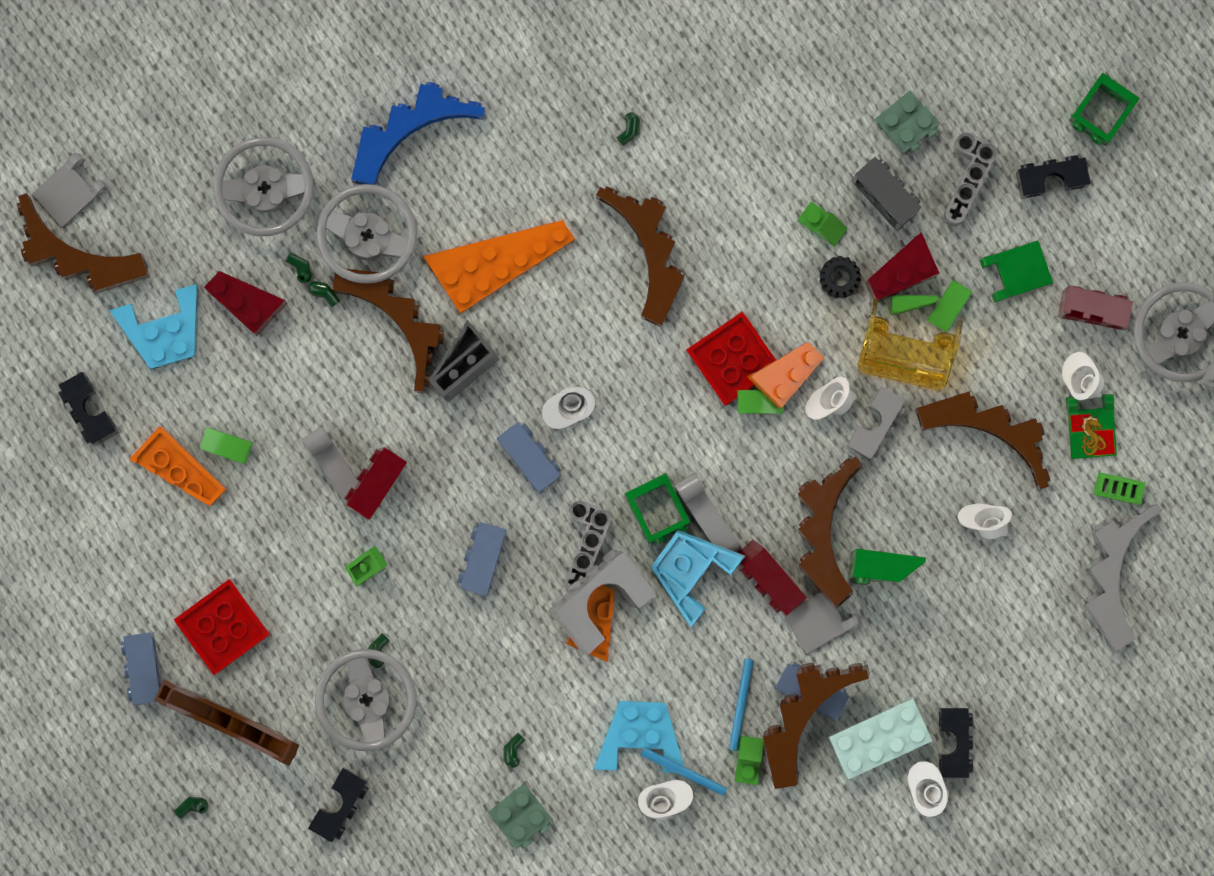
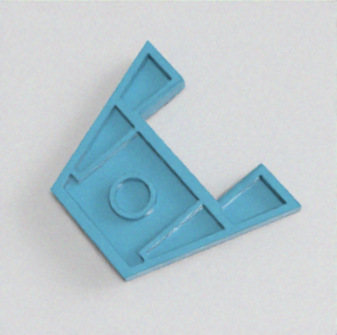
(166, 338)
(684, 564)
(639, 727)

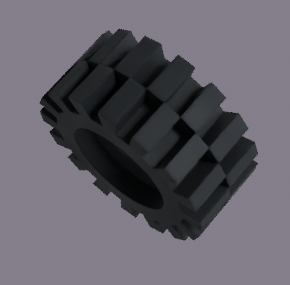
(840, 263)

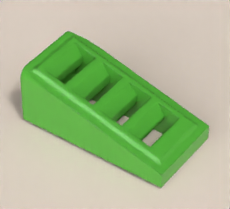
(905, 303)
(1117, 496)

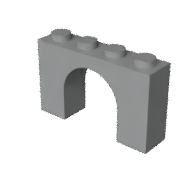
(571, 608)

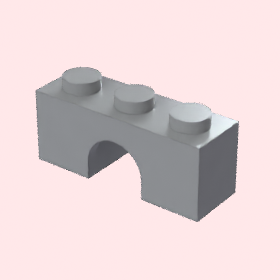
(867, 442)

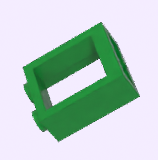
(1115, 90)
(652, 485)

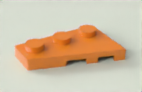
(787, 374)
(600, 613)

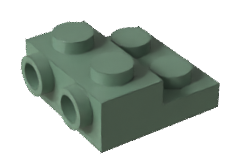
(908, 123)
(521, 816)

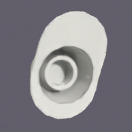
(1082, 377)
(830, 399)
(568, 407)
(986, 519)
(928, 789)
(665, 799)

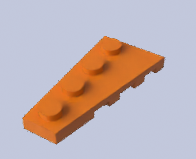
(172, 462)

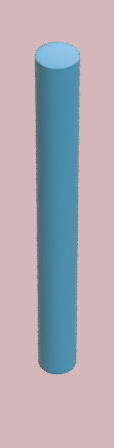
(741, 704)
(683, 771)

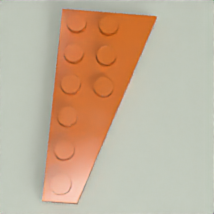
(483, 267)

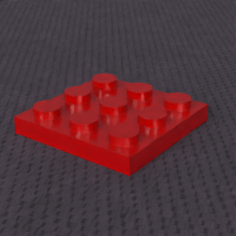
(730, 356)
(222, 627)

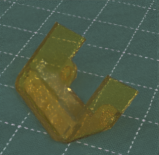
(907, 358)

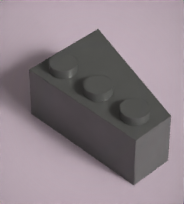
(463, 363)

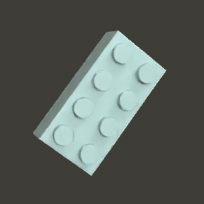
(879, 739)

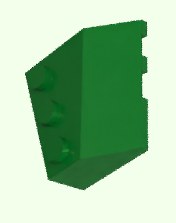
(879, 566)

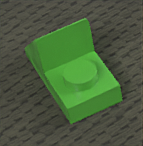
(823, 224)
(366, 566)
(749, 760)

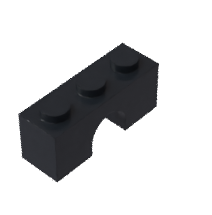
(1072, 172)
(76, 392)
(957, 722)
(330, 824)

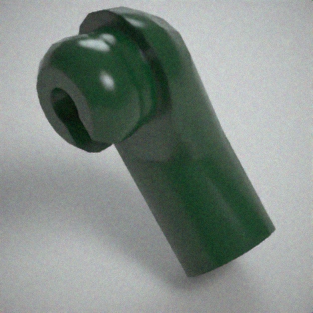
(632, 128)
(302, 267)
(324, 291)
(378, 644)
(510, 751)
(194, 804)

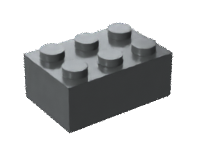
(886, 193)

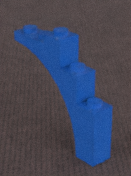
(430, 108)

